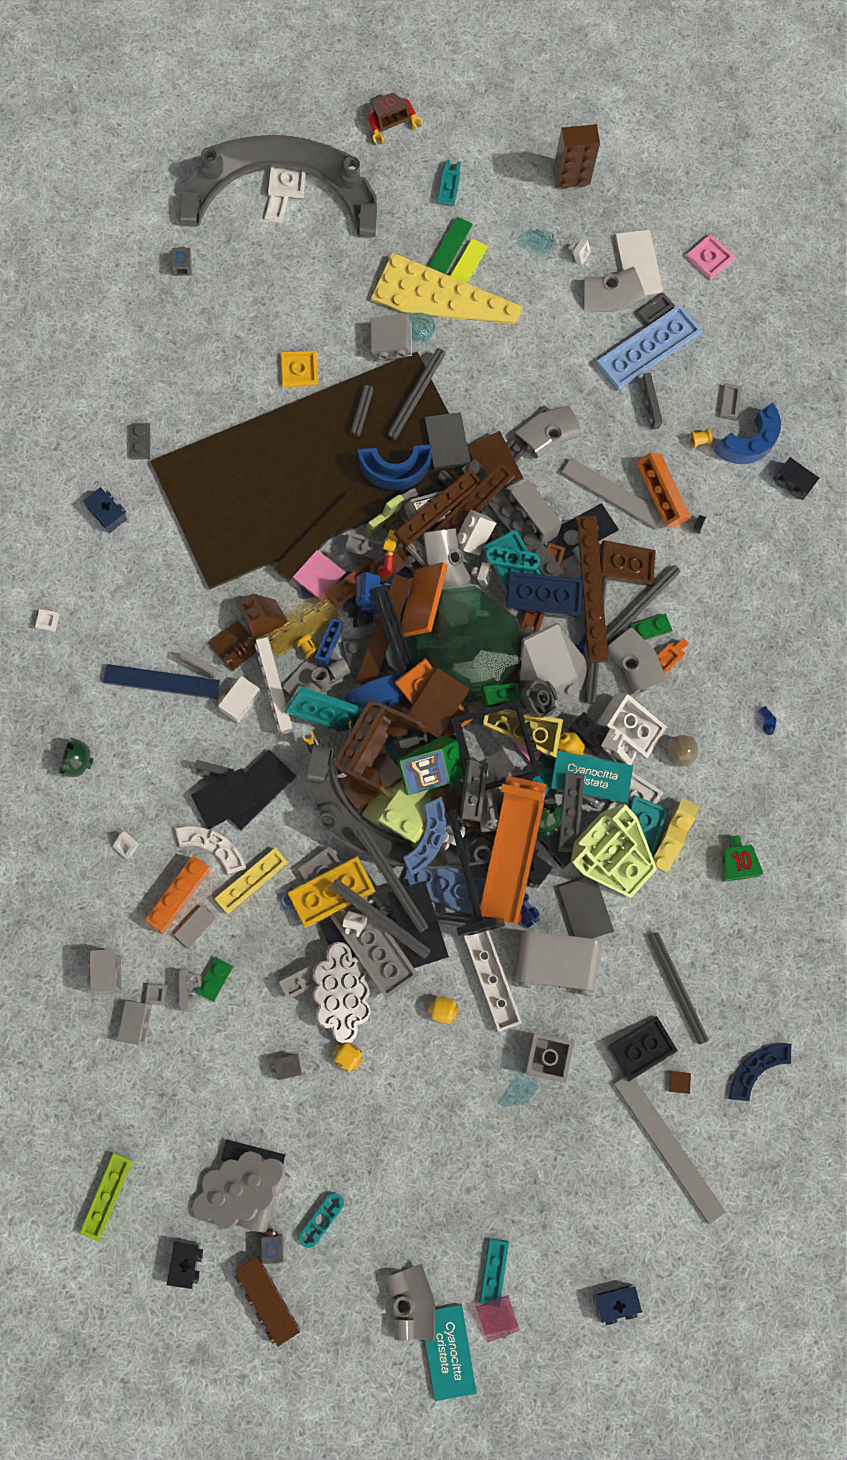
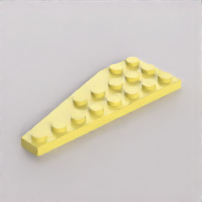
(417, 289)

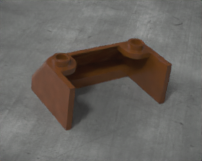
(368, 738)

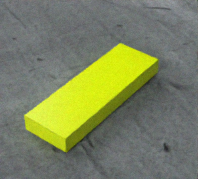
(469, 261)

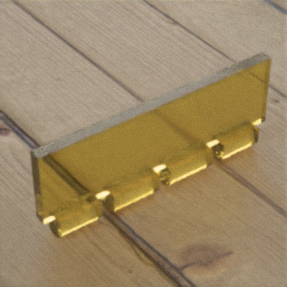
(311, 624)

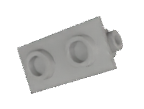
(489, 815)

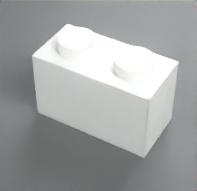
(475, 532)
(239, 699)

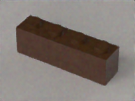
(267, 1300)

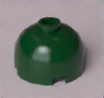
(76, 758)
(550, 819)

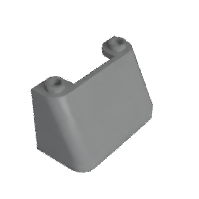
(557, 961)

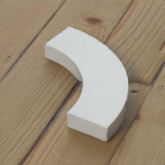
(214, 843)

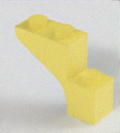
(675, 834)

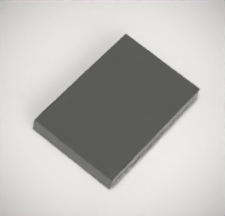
(447, 440)
(586, 909)

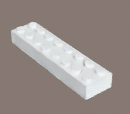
(272, 681)
(492, 981)

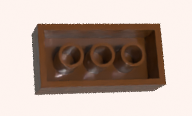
(576, 156)

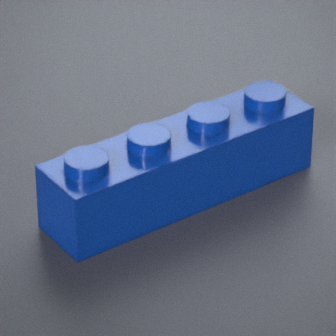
(329, 642)

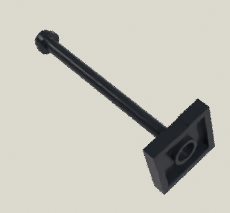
(480, 923)

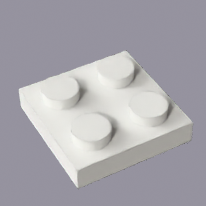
(287, 182)

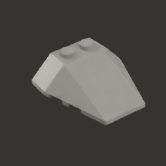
(554, 659)

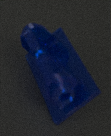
(529, 913)

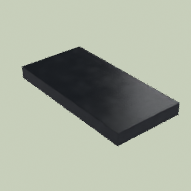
(268, 779)
(431, 936)

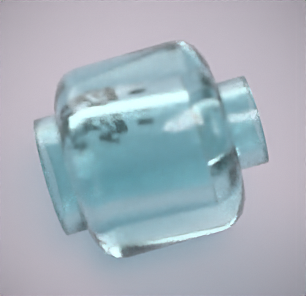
(542, 240)

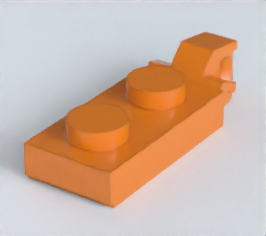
(672, 655)

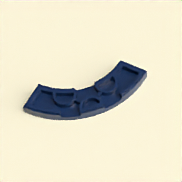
(755, 1066)

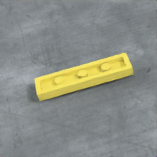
(251, 880)

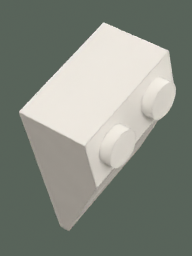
(631, 719)

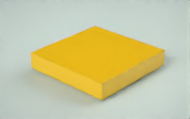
(299, 368)

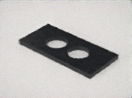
(605, 528)

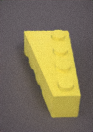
(544, 730)

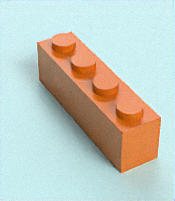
(663, 490)
(178, 894)

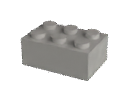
(536, 511)

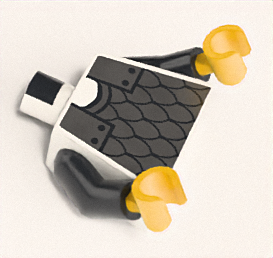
(332, 740)

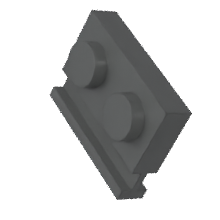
(411, 738)

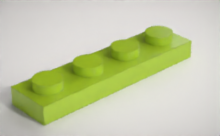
(106, 1197)

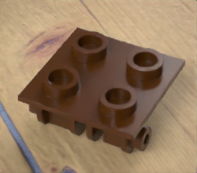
(234, 645)

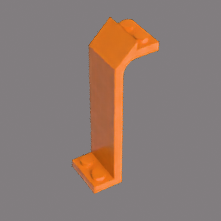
(513, 849)

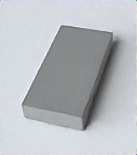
(730, 402)
(198, 664)
(195, 927)

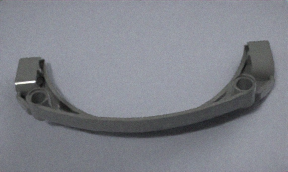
(260, 152)
(329, 797)

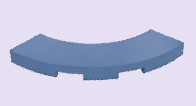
(432, 839)

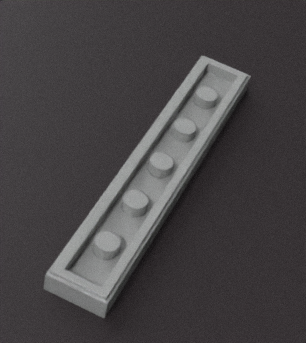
(612, 493)

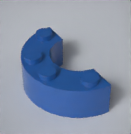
(754, 449)
(399, 475)
(364, 585)
(380, 690)

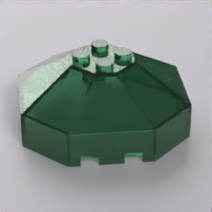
(470, 640)

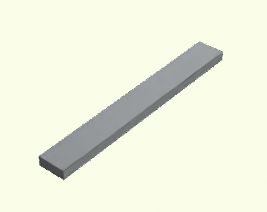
(670, 1149)

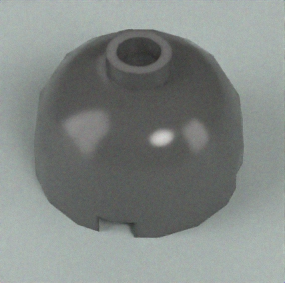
(538, 698)

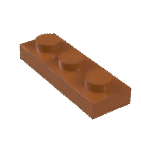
(347, 587)

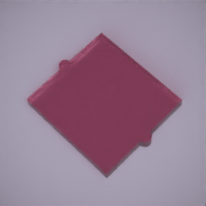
(497, 1318)

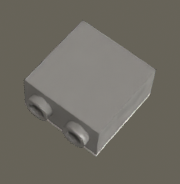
(391, 337)

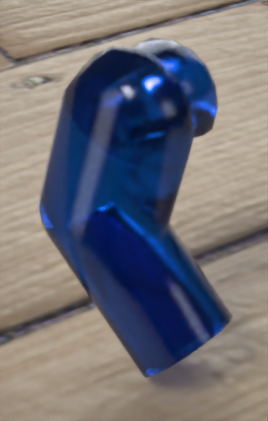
(769, 720)

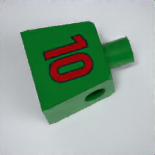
(739, 861)

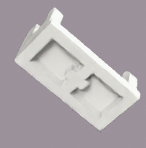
(617, 749)

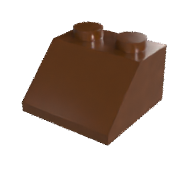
(261, 614)

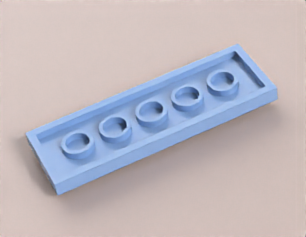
(649, 347)

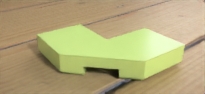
(389, 512)

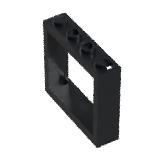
(525, 727)

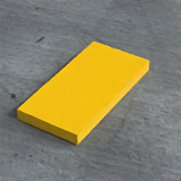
(317, 900)

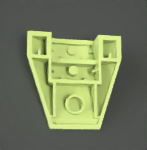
(401, 812)
(615, 851)

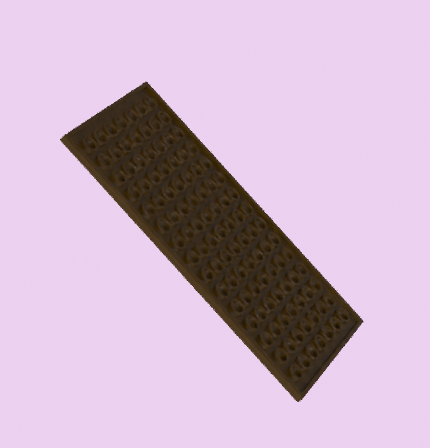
(273, 478)

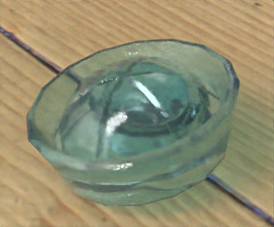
(422, 326)

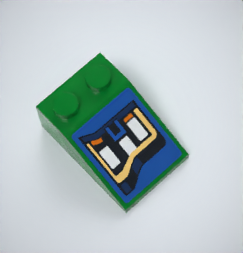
(431, 766)

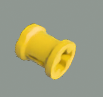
(701, 437)
(307, 646)

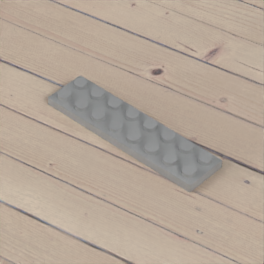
(375, 945)

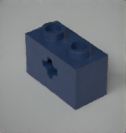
(109, 519)
(606, 1300)

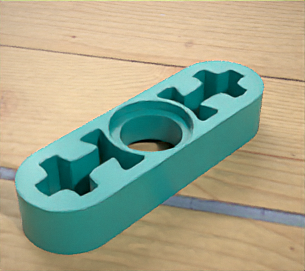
(525, 565)
(316, 1236)

